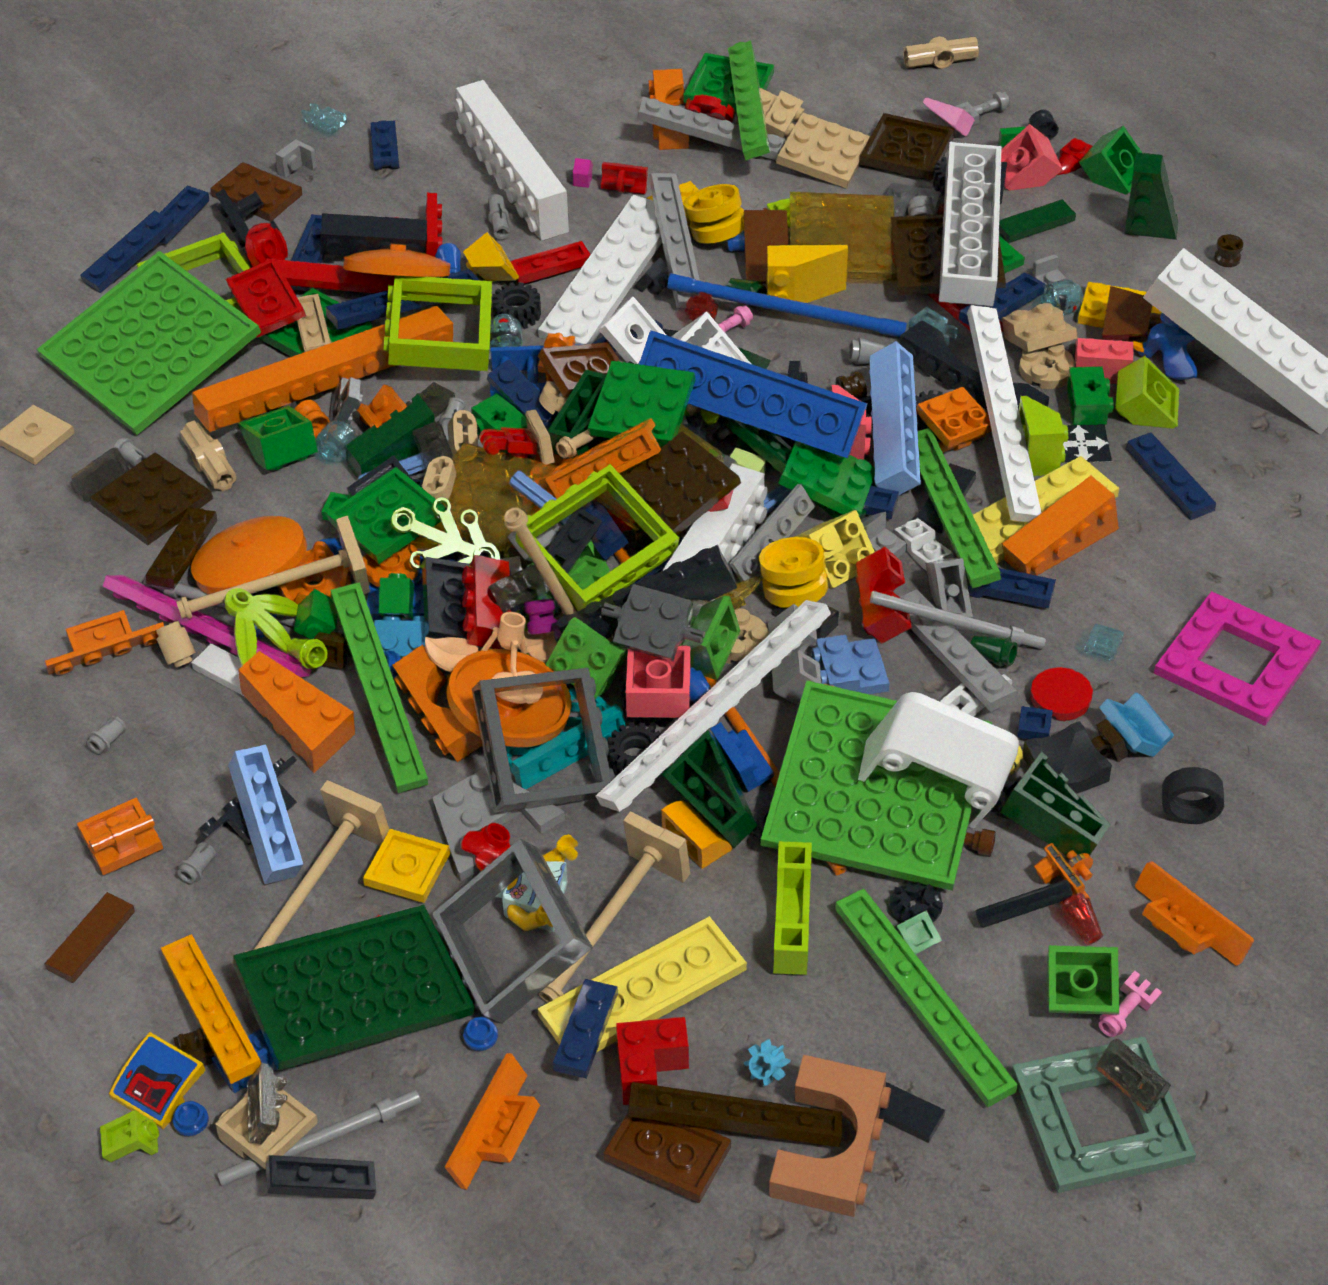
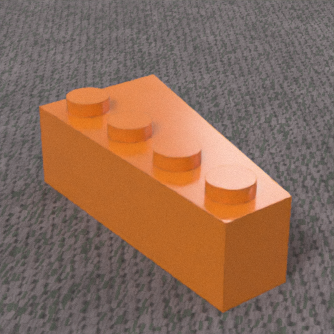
(1063, 529)
(298, 710)

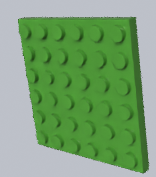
(148, 342)
(891, 823)

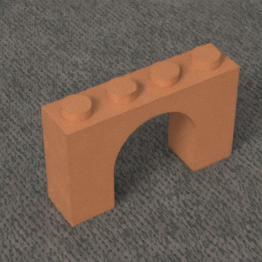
(836, 1181)

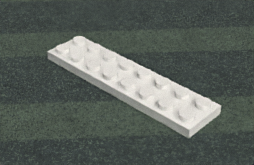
(606, 274)

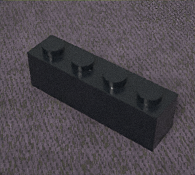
(357, 233)

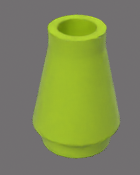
(308, 652)

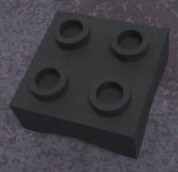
(1072, 755)

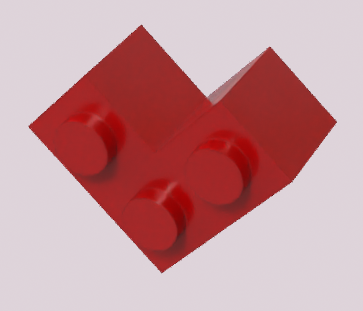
(650, 1048)

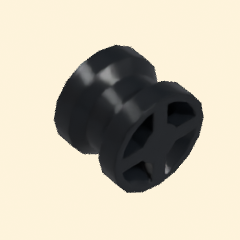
(1044, 123)

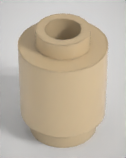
(175, 644)

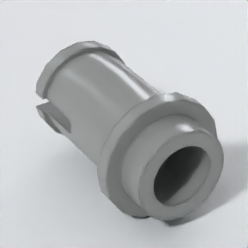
(129, 451)
(100, 740)
(191, 869)

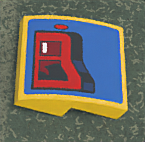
(156, 1079)

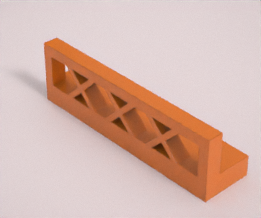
(620, 451)

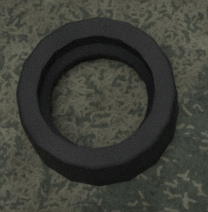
(1192, 780)

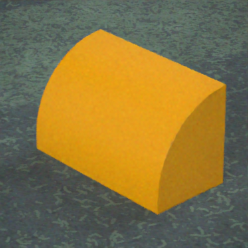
(702, 839)

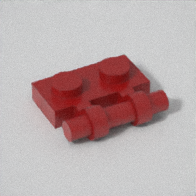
(515, 440)

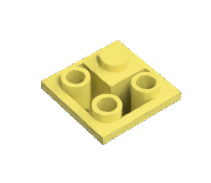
(843, 545)

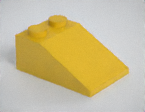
(806, 271)

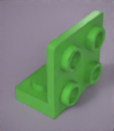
(586, 648)

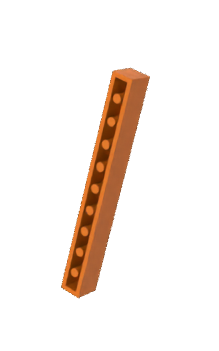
(310, 371)

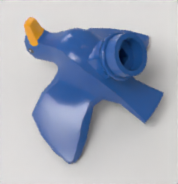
(1172, 342)

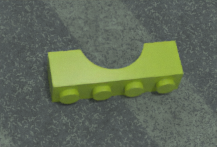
(792, 908)

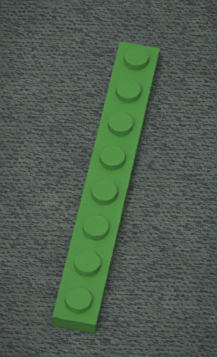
(748, 100)
(955, 512)
(379, 688)
(926, 998)

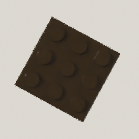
(906, 146)
(682, 482)
(150, 498)

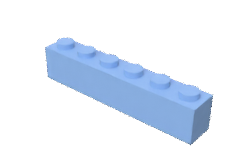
(894, 419)

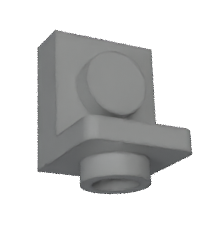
(293, 157)
(1047, 269)

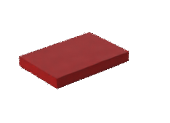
(266, 296)

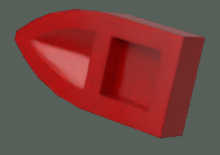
(1072, 154)

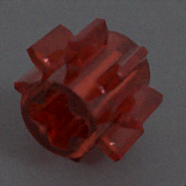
(699, 305)

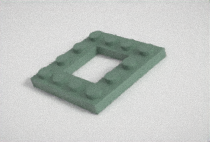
(1073, 1166)

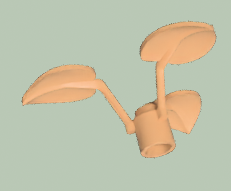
(511, 635)

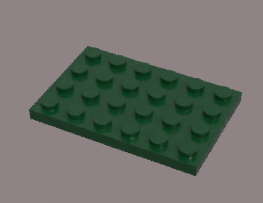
(351, 986)

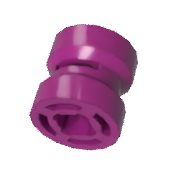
(538, 622)

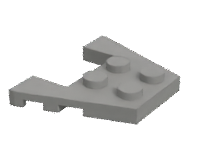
(471, 807)

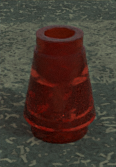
(1082, 918)

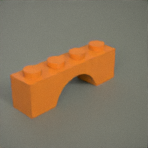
(668, 88)
(424, 681)

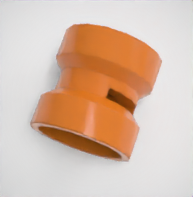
(313, 412)

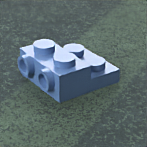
(851, 664)

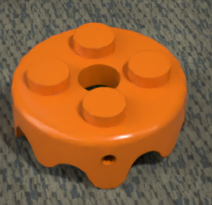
(328, 579)

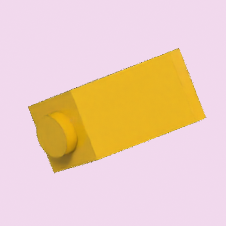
(489, 260)

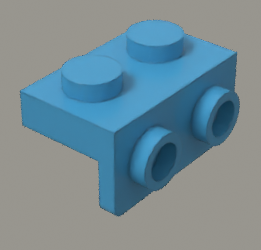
(401, 635)
(1138, 724)

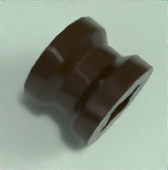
(1228, 250)
(853, 384)

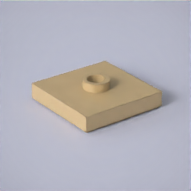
(35, 434)

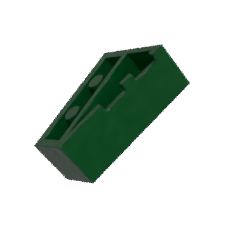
(1150, 200)
(578, 411)
(389, 439)
(711, 788)
(1054, 811)

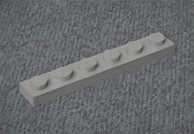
(700, 125)
(673, 230)
(962, 658)

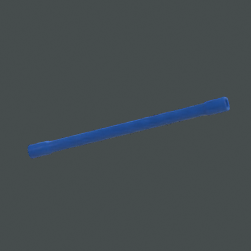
(881, 325)

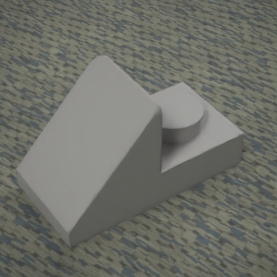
(881, 537)

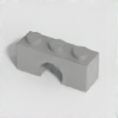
(796, 667)

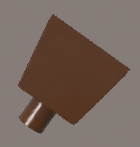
(1128, 316)

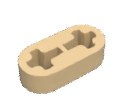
(456, 433)
(440, 484)

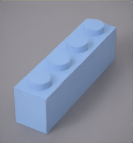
(265, 814)

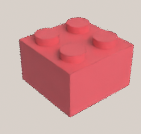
(658, 685)

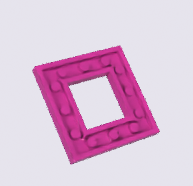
(1257, 701)

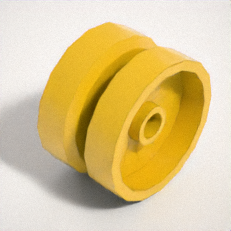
(715, 213)
(793, 571)

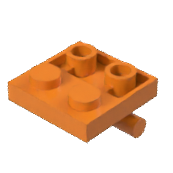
(955, 419)
(120, 836)

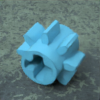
(761, 1068)

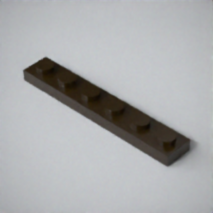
(735, 1114)

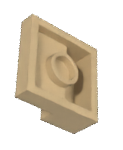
(780, 112)
(1037, 327)
(293, 1124)

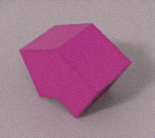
(582, 172)

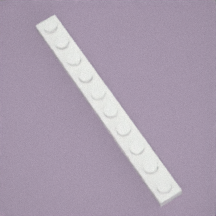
(1003, 414)
(712, 706)

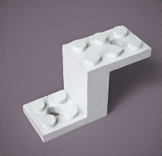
(700, 332)

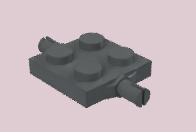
(653, 622)

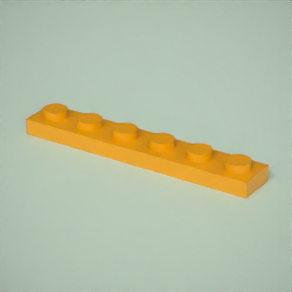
(211, 1009)

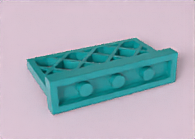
(563, 750)

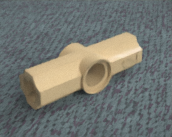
(940, 52)
(208, 455)

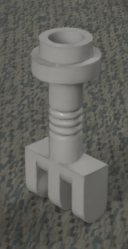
(999, 101)

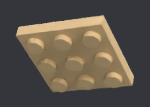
(823, 150)

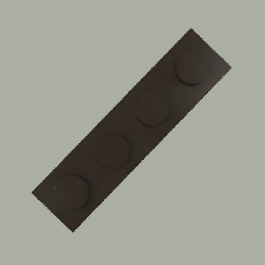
(181, 548)

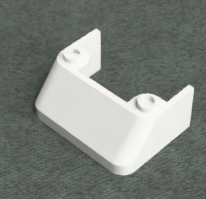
(945, 742)

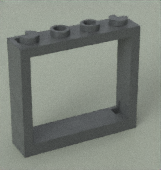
(495, 750)
(477, 893)

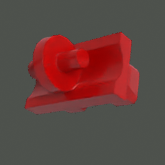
(624, 177)

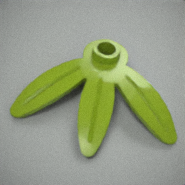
(254, 610)

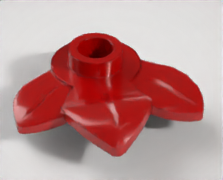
(486, 844)

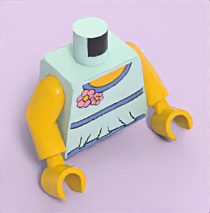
(519, 898)

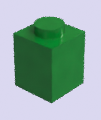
(396, 596)
(315, 615)

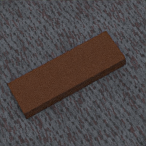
(89, 937)

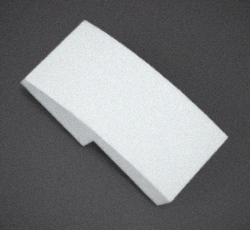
(922, 542)

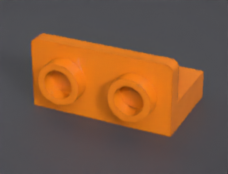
(381, 406)

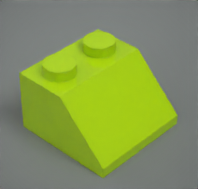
(1147, 395)
(1043, 436)

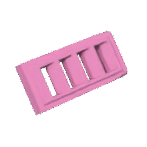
(954, 116)

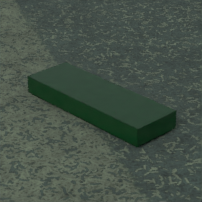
(1036, 220)

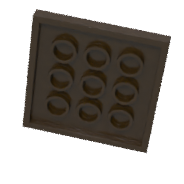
(918, 254)

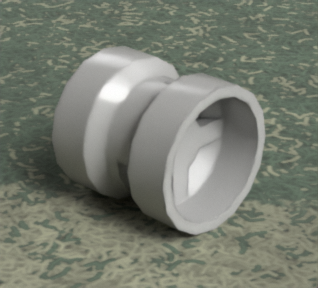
(920, 206)

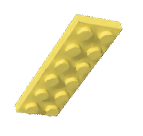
(995, 519)
(657, 979)

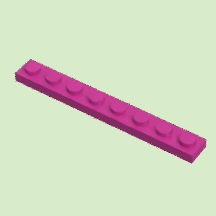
(215, 630)

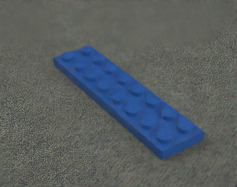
(760, 395)

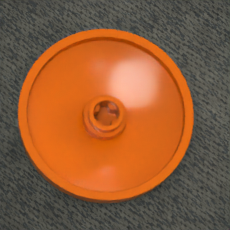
(397, 262)
(248, 553)
(521, 723)

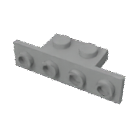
(775, 527)

